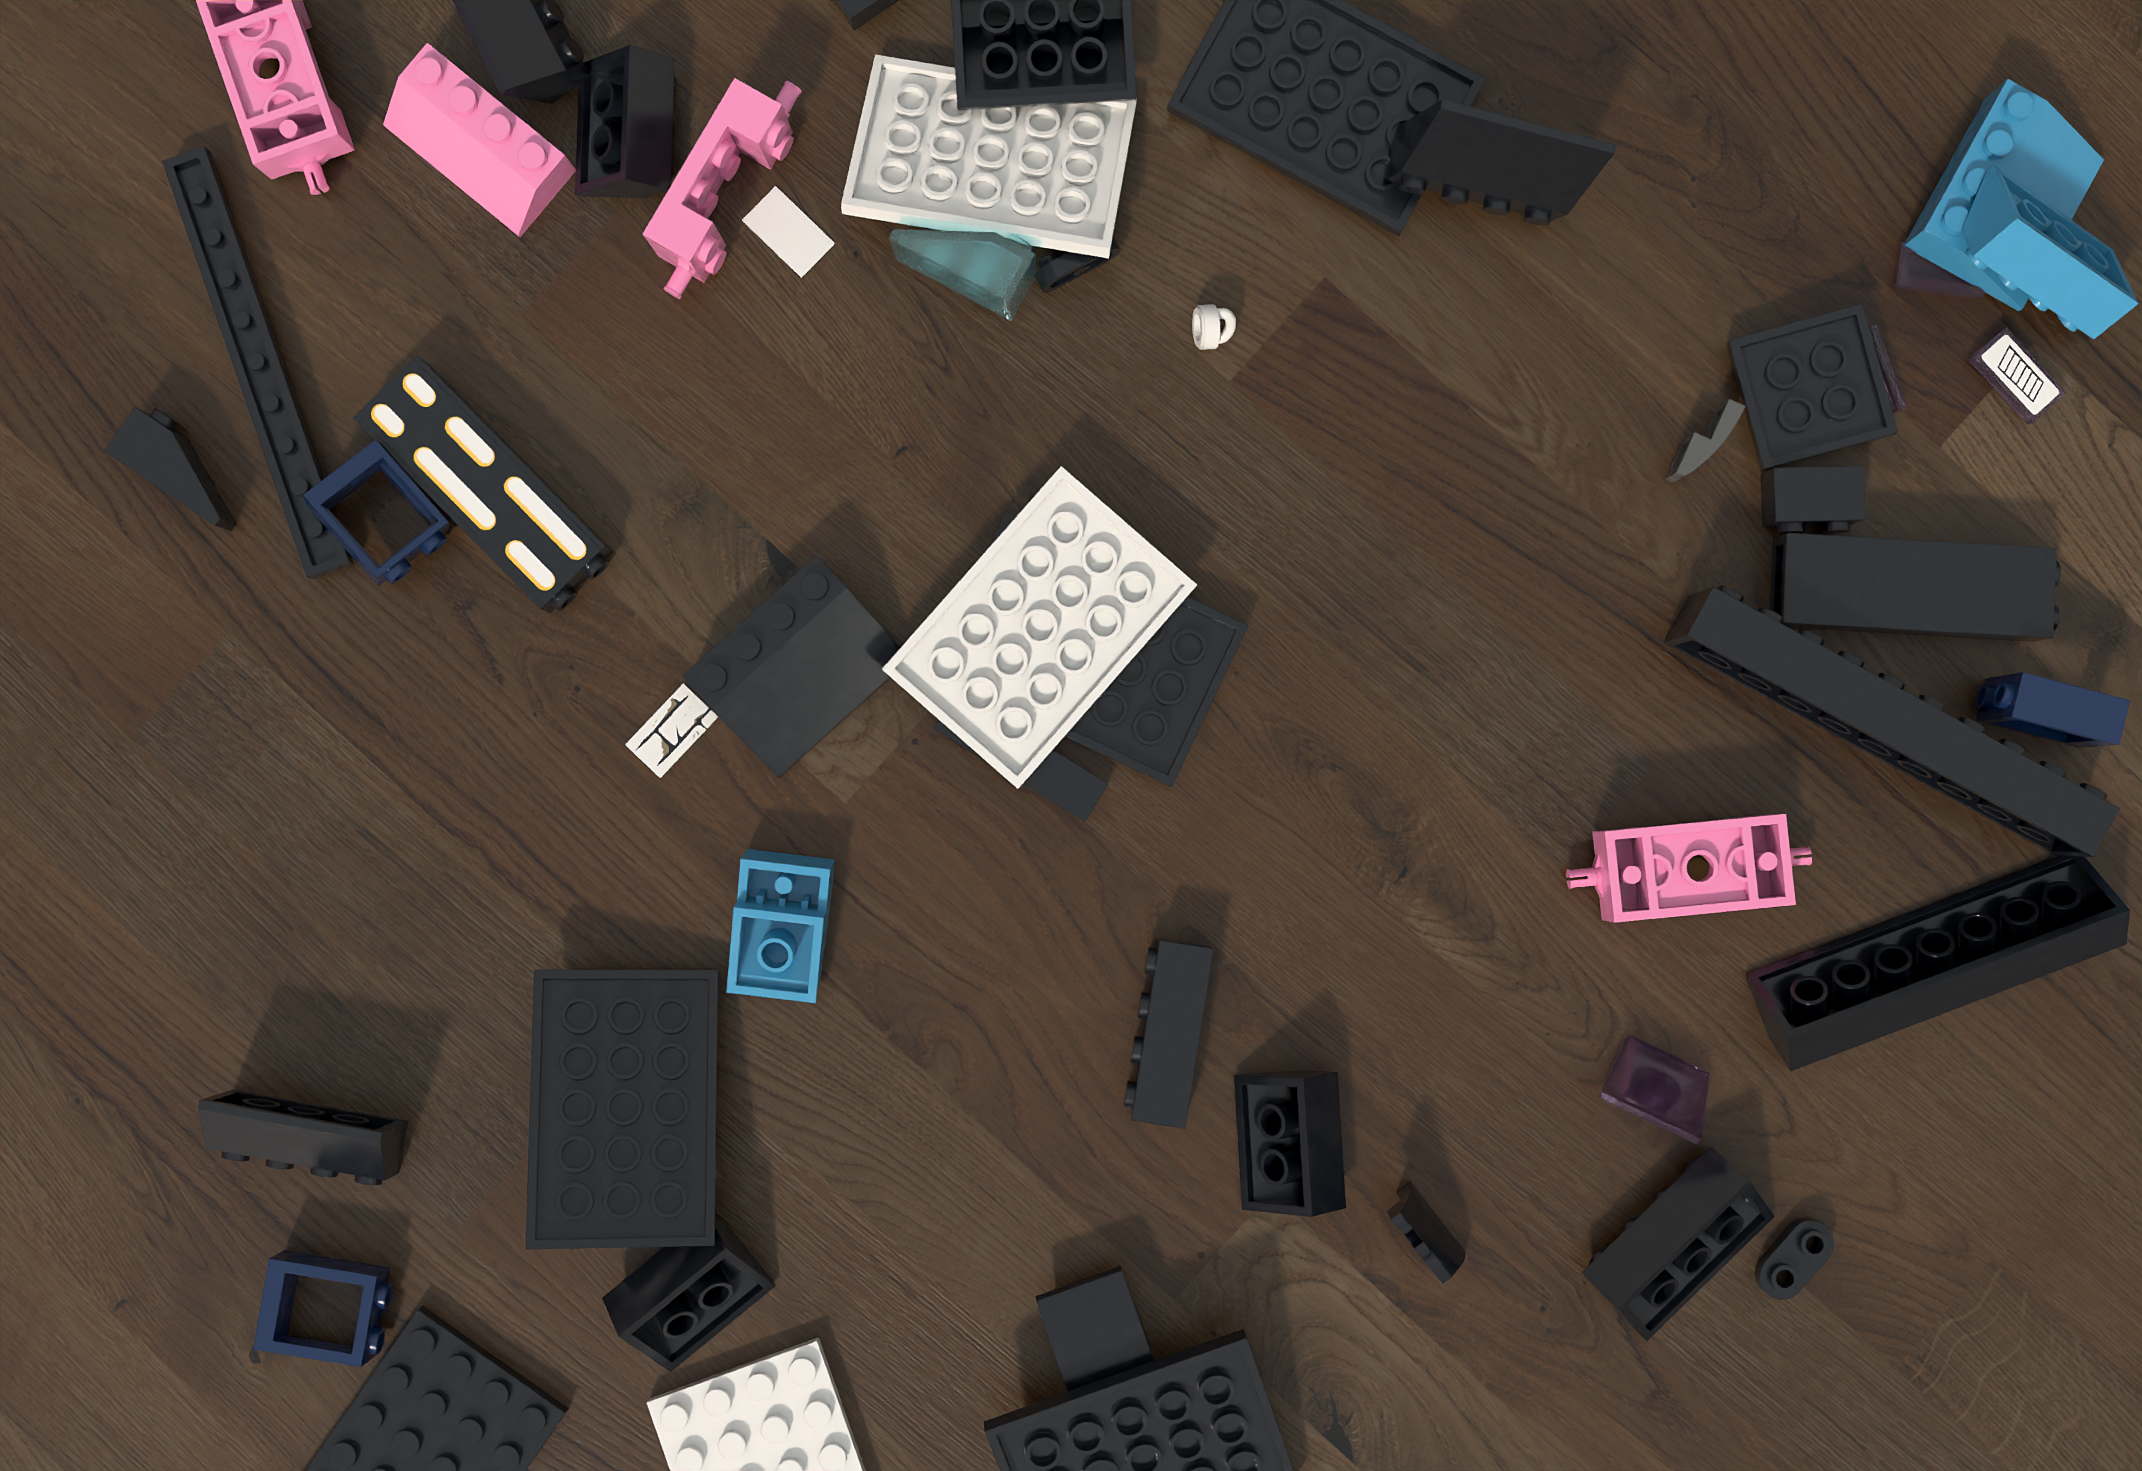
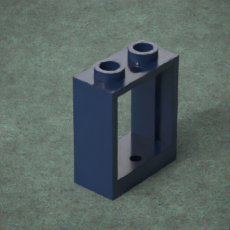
(348, 479)
(2052, 710)
(279, 1299)

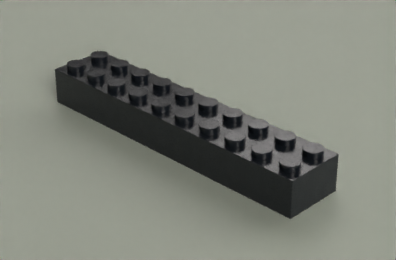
(1892, 723)

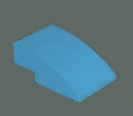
(780, 925)

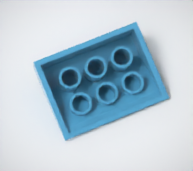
(2029, 144)

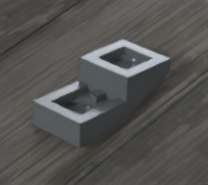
(1698, 448)

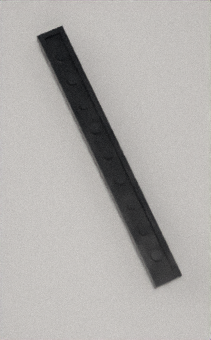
(254, 354)

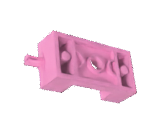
(283, 118)
(741, 124)
(1645, 873)

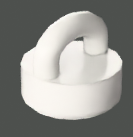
(1207, 326)

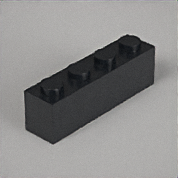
(1170, 1033)

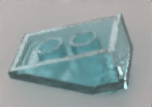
(974, 264)

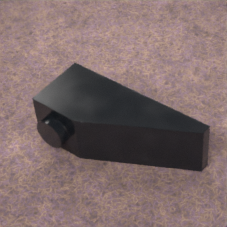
(169, 461)

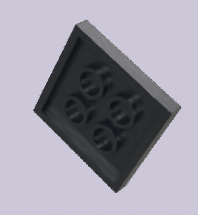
(1812, 387)

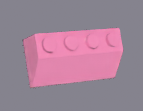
(475, 140)

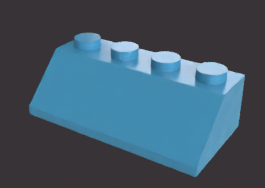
(2046, 256)

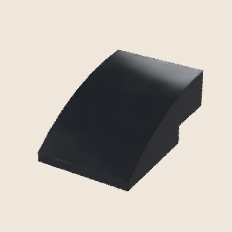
(1094, 1328)

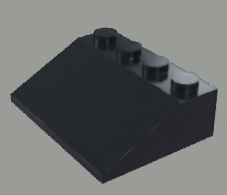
(1042, 52)
(1495, 161)
(795, 667)

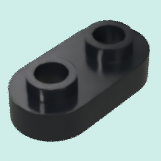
(1061, 269)
(1791, 1254)

